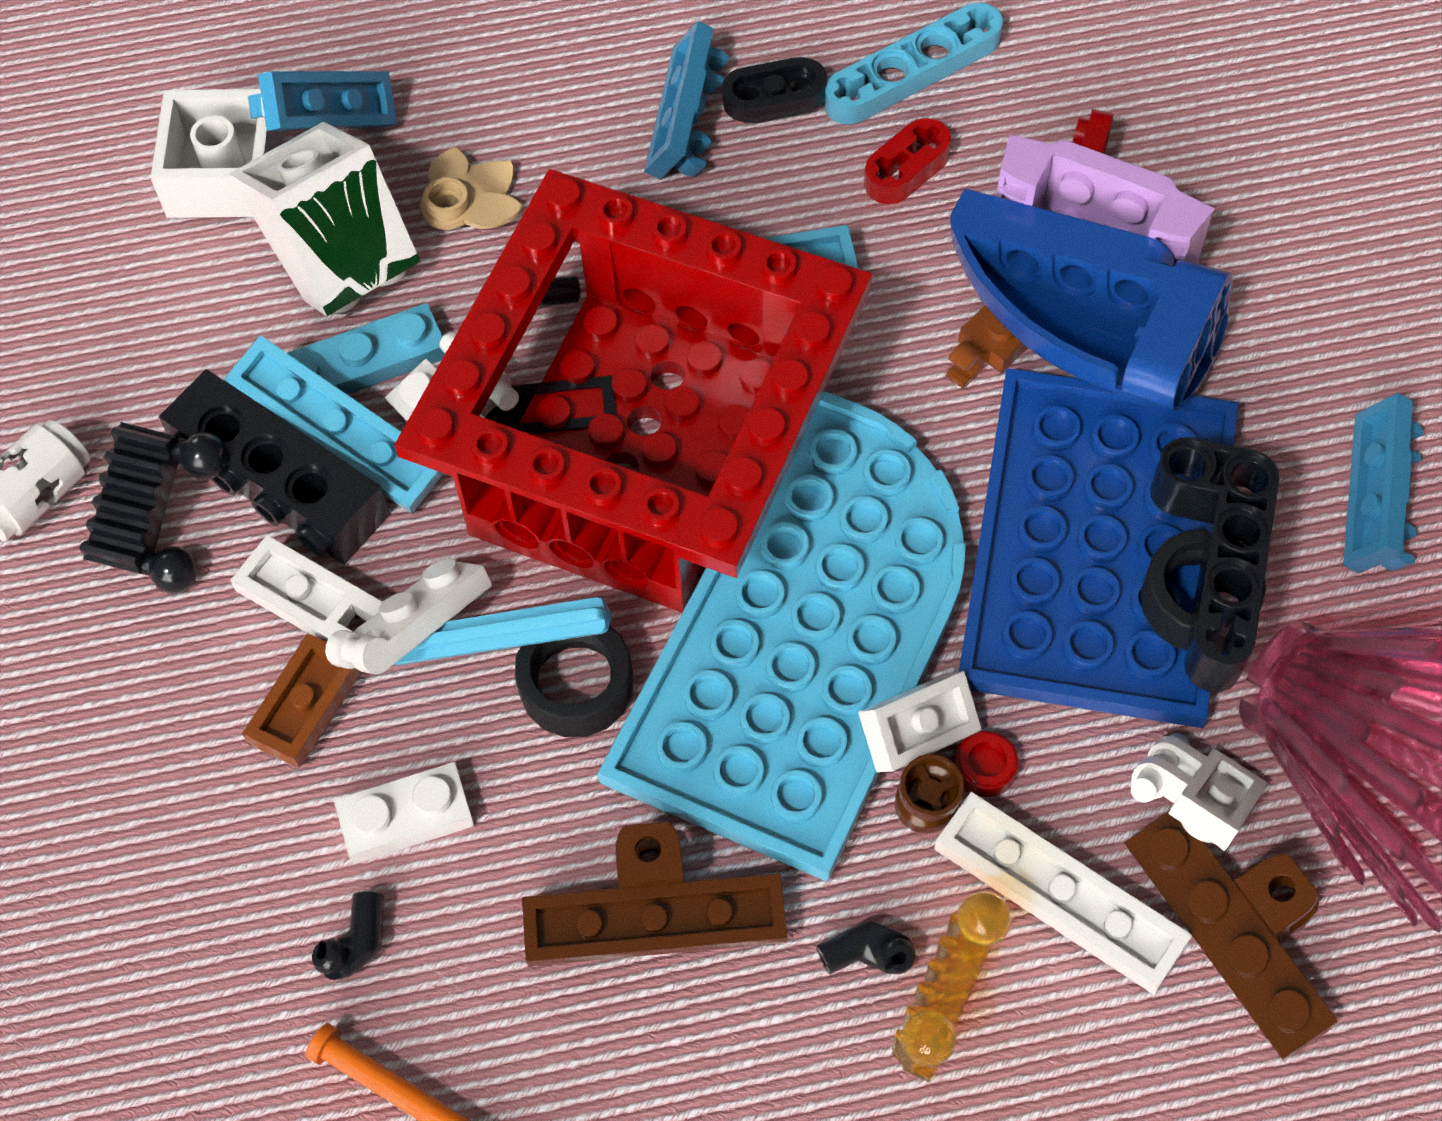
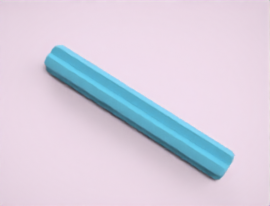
(513, 629)

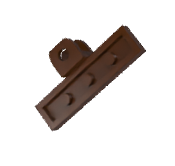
(653, 909)
(1241, 928)

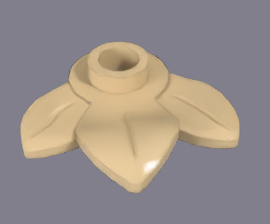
(474, 192)

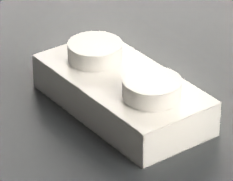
(919, 721)
(403, 813)

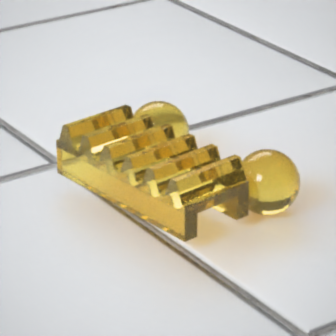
(930, 1023)

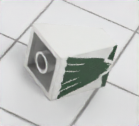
(328, 217)

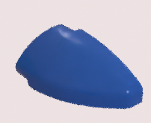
(1094, 297)

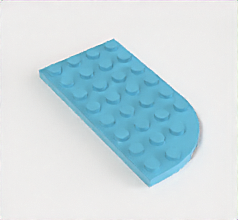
(766, 672)

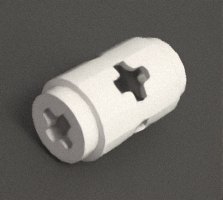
(47, 459)

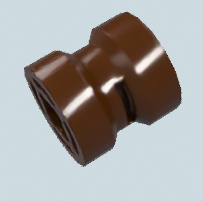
(933, 782)

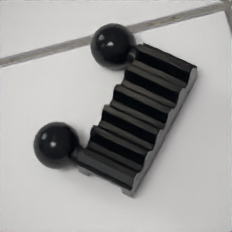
(137, 497)

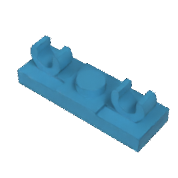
(335, 97)
(684, 102)
(1381, 486)

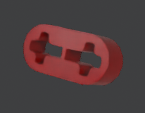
(901, 155)

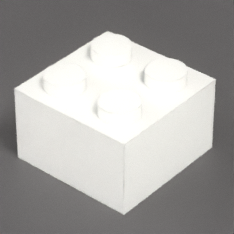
(199, 144)

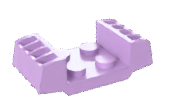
(1103, 191)

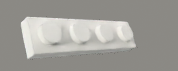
(1063, 892)

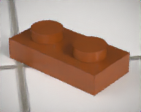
(300, 704)

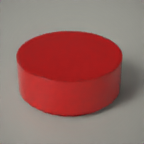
(987, 763)

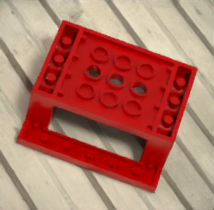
(666, 293)

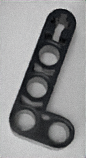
(1224, 567)

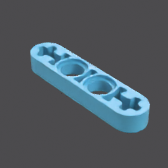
(908, 56)

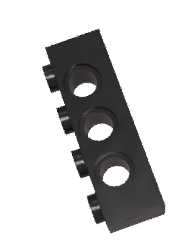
(333, 525)

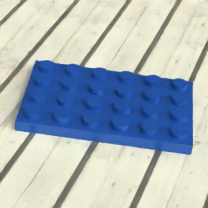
(1071, 546)

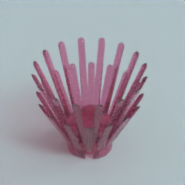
(1325, 709)

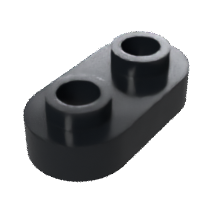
(769, 88)

